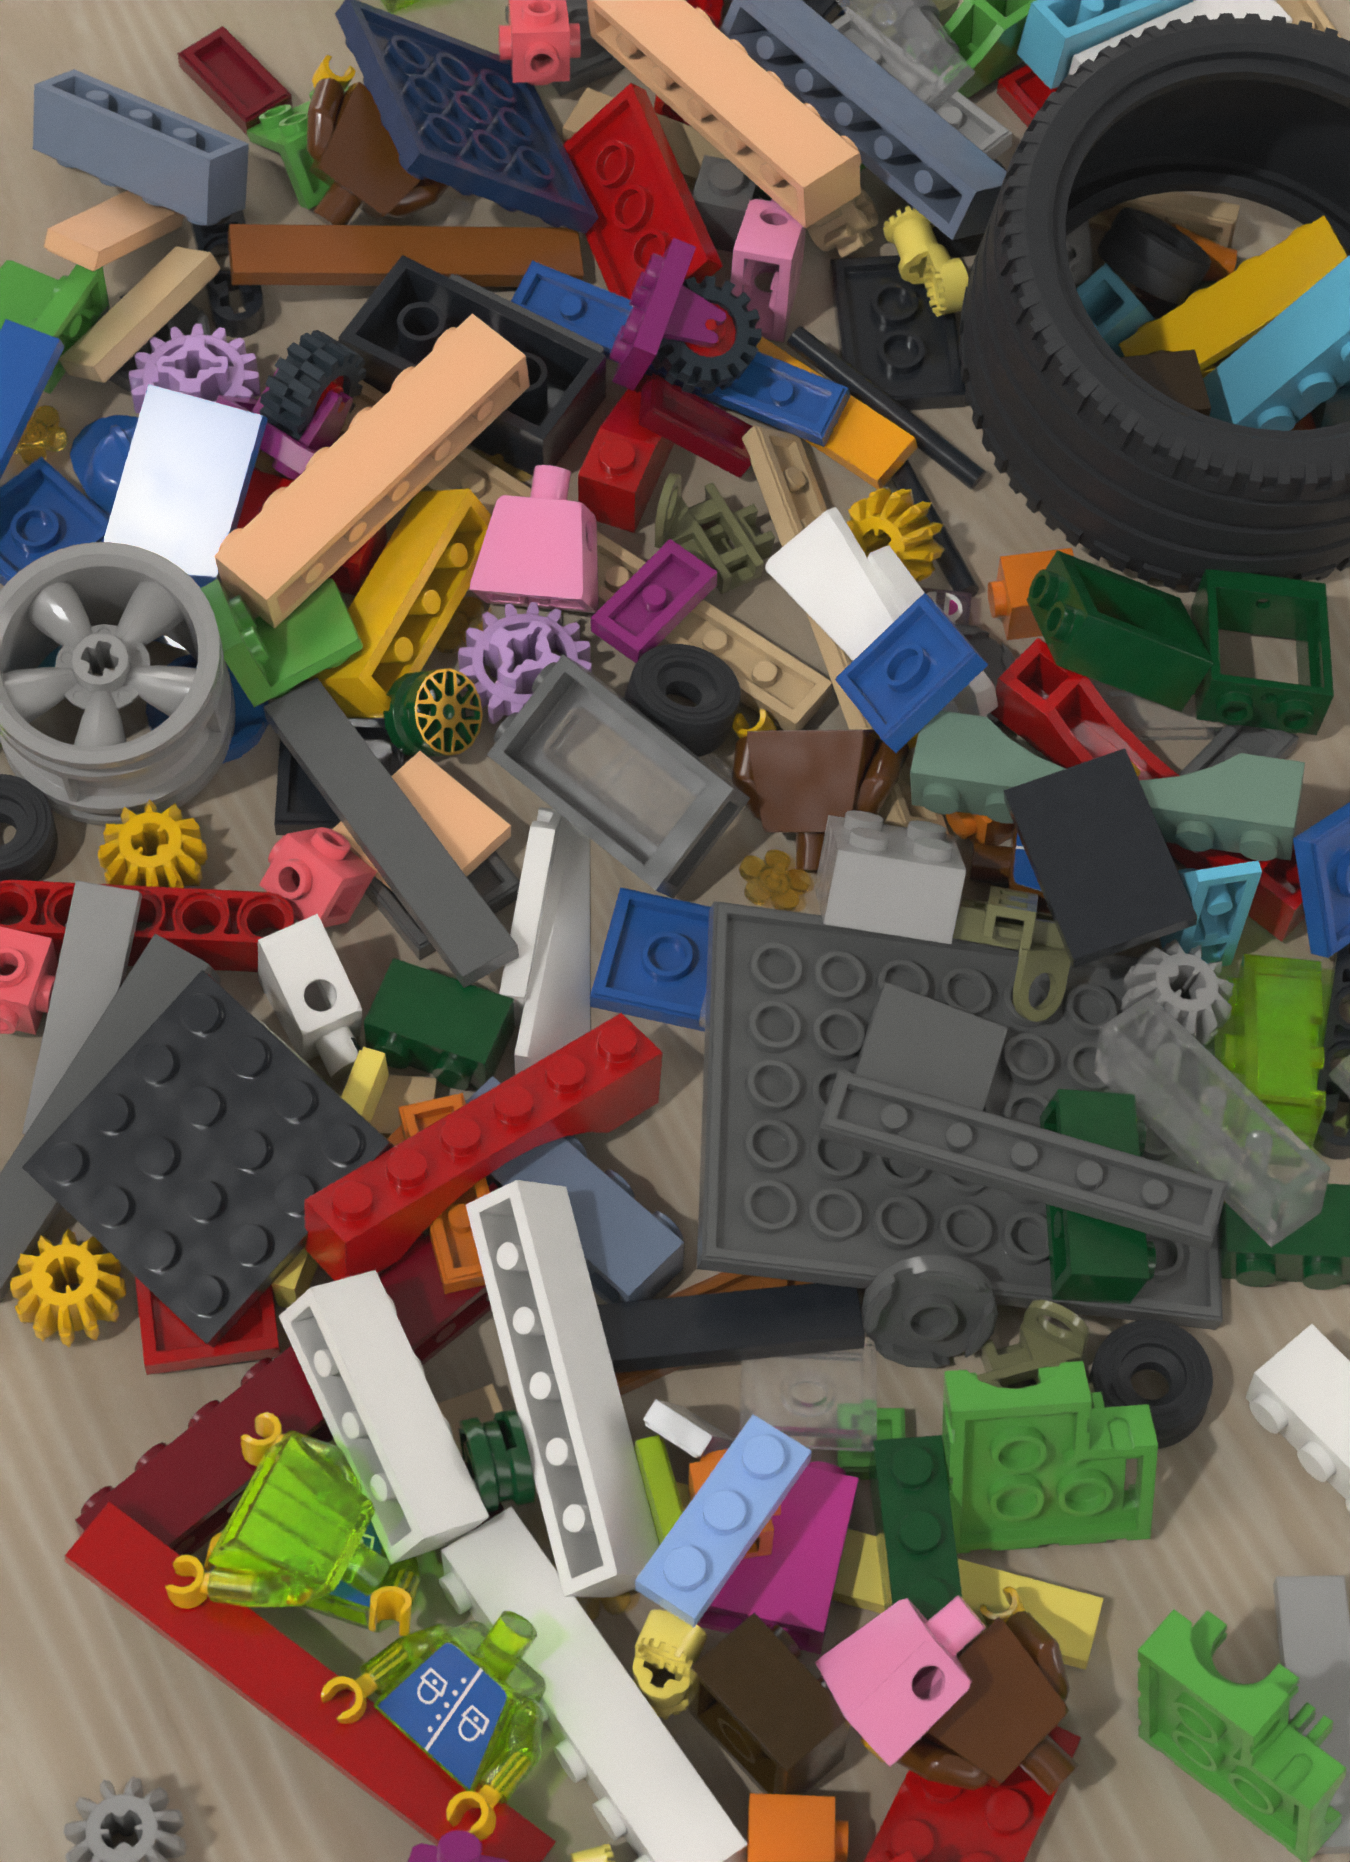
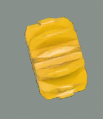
(895, 521)
(166, 834)
(74, 1309)

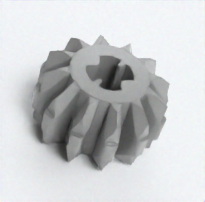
(1183, 987)
(125, 1815)

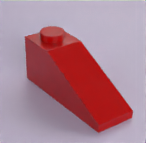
(622, 465)

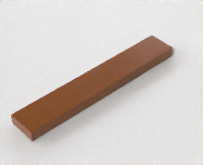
(368, 252)

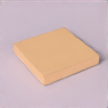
(452, 812)

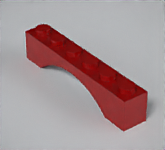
(1073, 724)
(389, 1202)

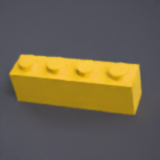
(1244, 302)
(409, 598)

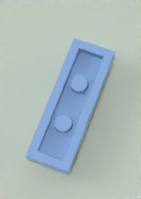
(723, 1520)

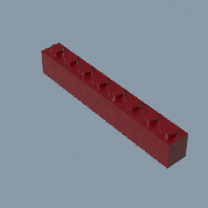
(195, 1482)

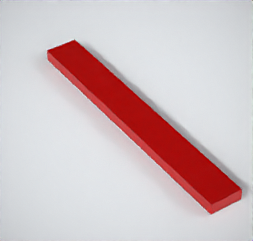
(288, 1687)

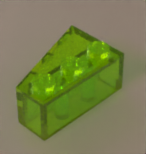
(1276, 1038)

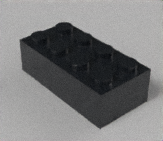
(419, 304)

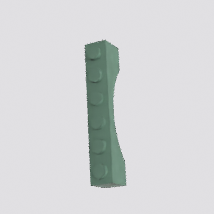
(1233, 807)

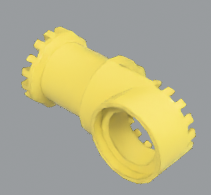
(927, 260)
(669, 1645)

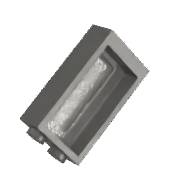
(617, 775)

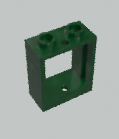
(1293, 611)
(1118, 631)

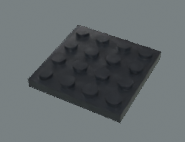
(204, 1157)

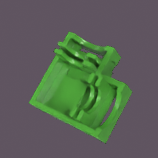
(1044, 1462)
(1238, 1734)

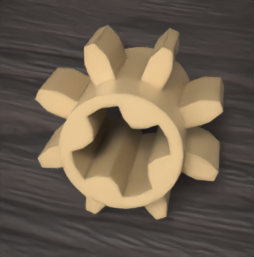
(846, 226)

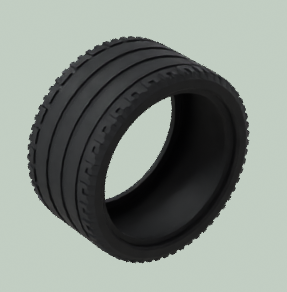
(1082, 436)

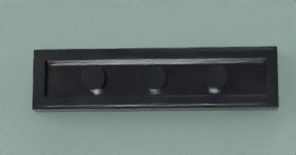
(732, 1326)

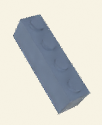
(140, 147)
(623, 1244)

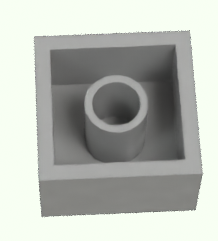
(890, 877)

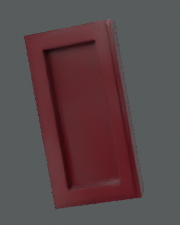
(233, 78)
(694, 425)

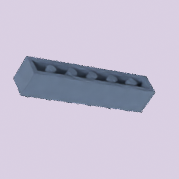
(859, 99)

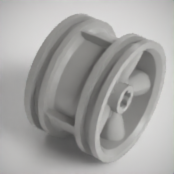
(103, 610)

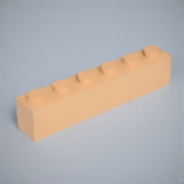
(732, 103)
(372, 470)

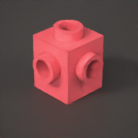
(539, 41)
(318, 875)
(26, 979)

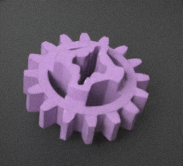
(196, 366)
(516, 653)

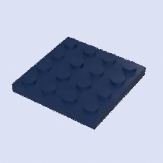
(464, 117)

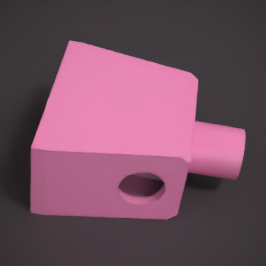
(774, 244)
(540, 549)
(901, 1673)

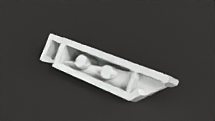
(857, 595)
(552, 939)

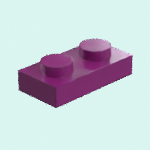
(654, 601)

